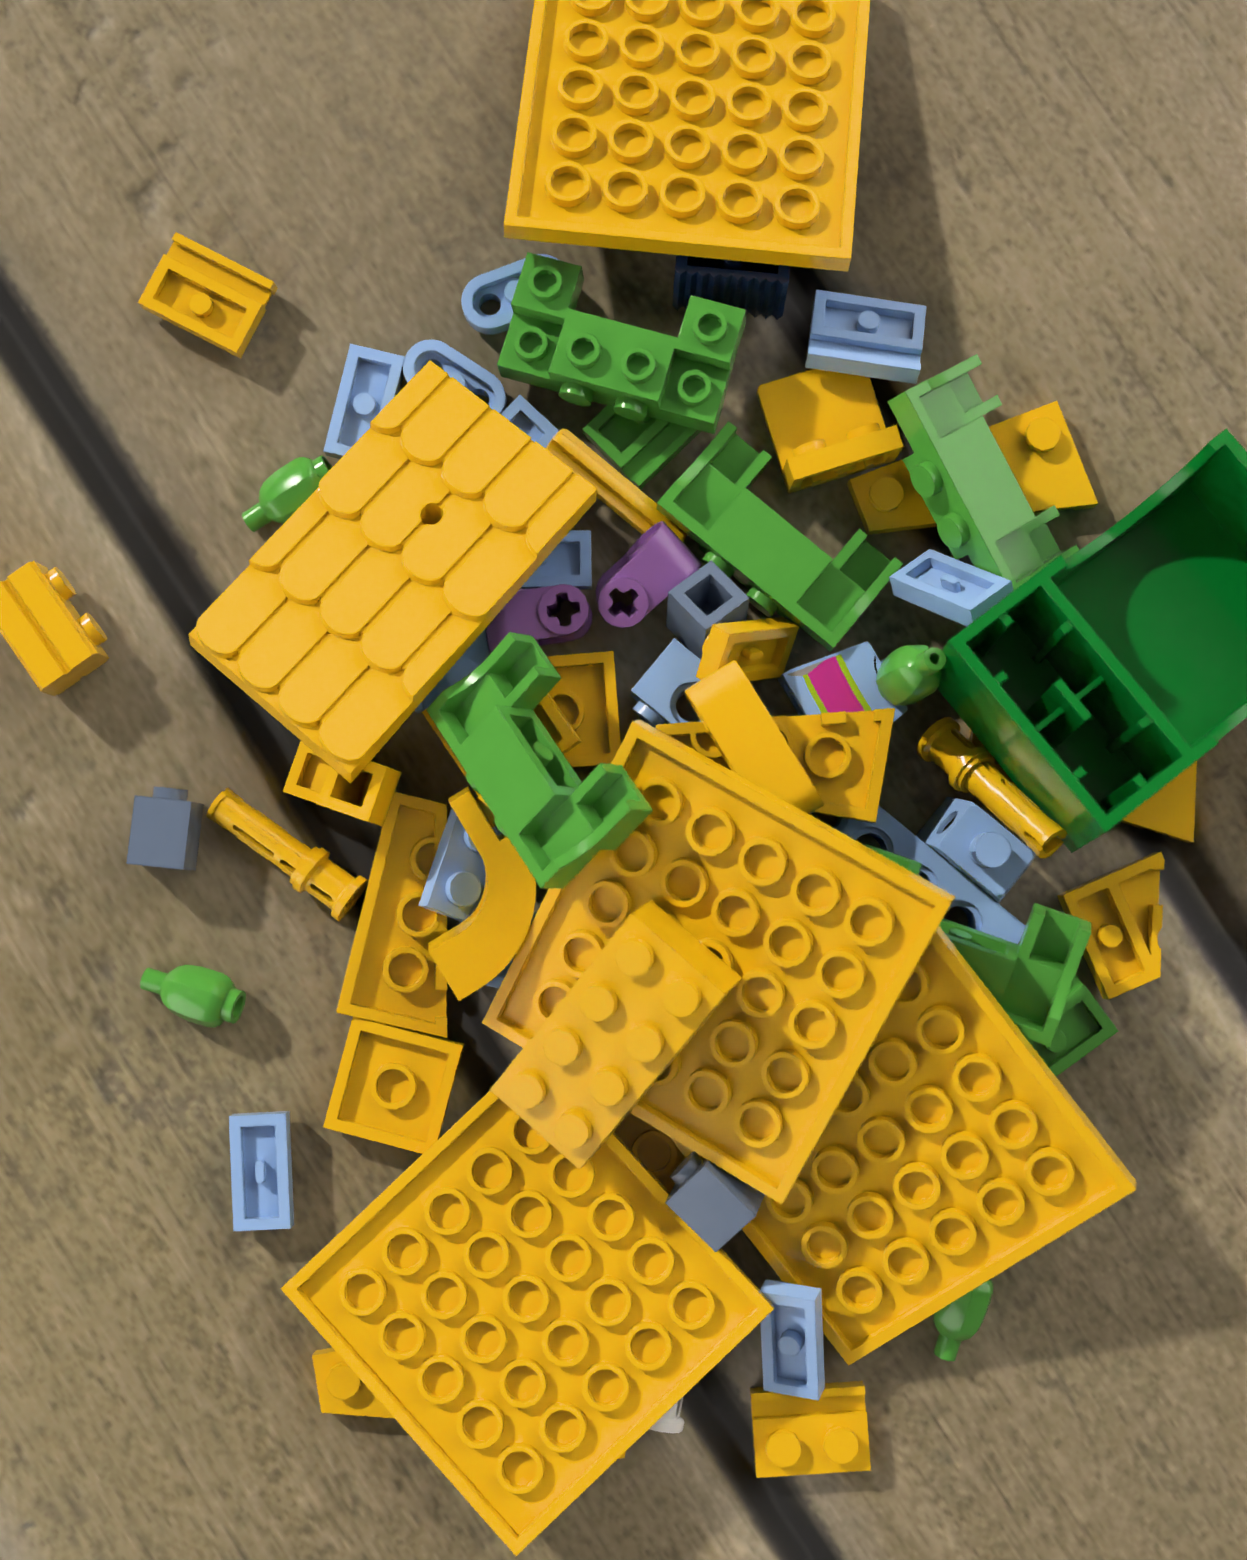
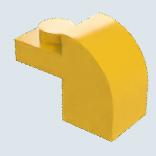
(364, 798)

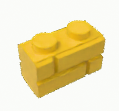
(47, 629)

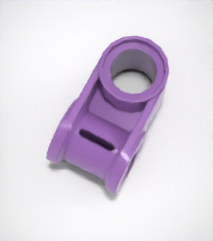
(651, 569)
(531, 614)

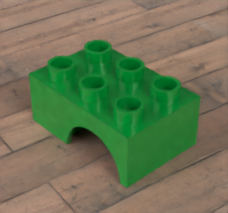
(1120, 656)

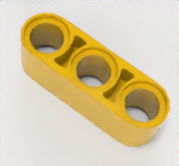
(750, 736)

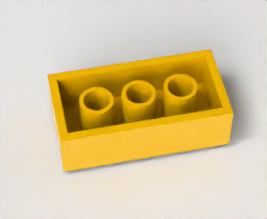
(615, 1033)

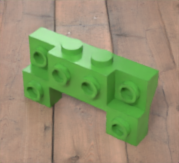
(614, 361)
(969, 480)
(765, 551)
(522, 772)
(1024, 978)

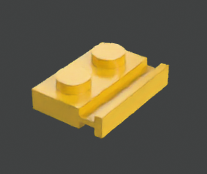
(208, 295)
(810, 1435)

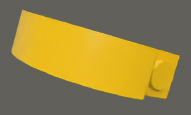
(495, 930)

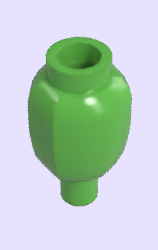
(286, 491)
(910, 674)
(196, 994)
(961, 1320)

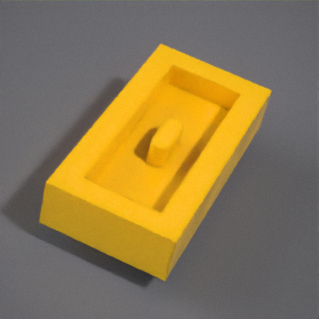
(756, 645)

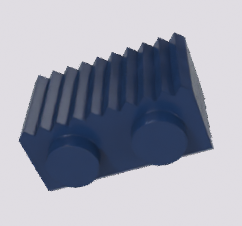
(740, 284)

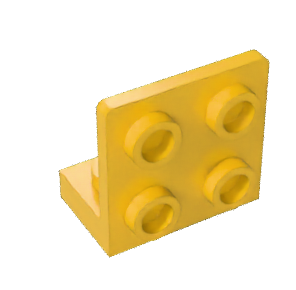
(826, 427)

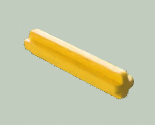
(612, 486)

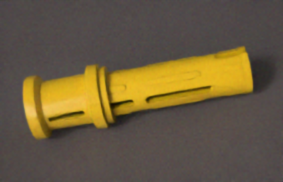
(973, 771)
(307, 867)

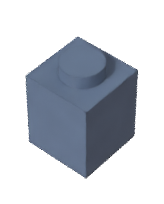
(700, 602)
(165, 830)
(712, 1200)

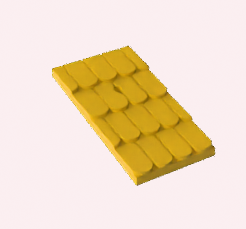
(391, 569)

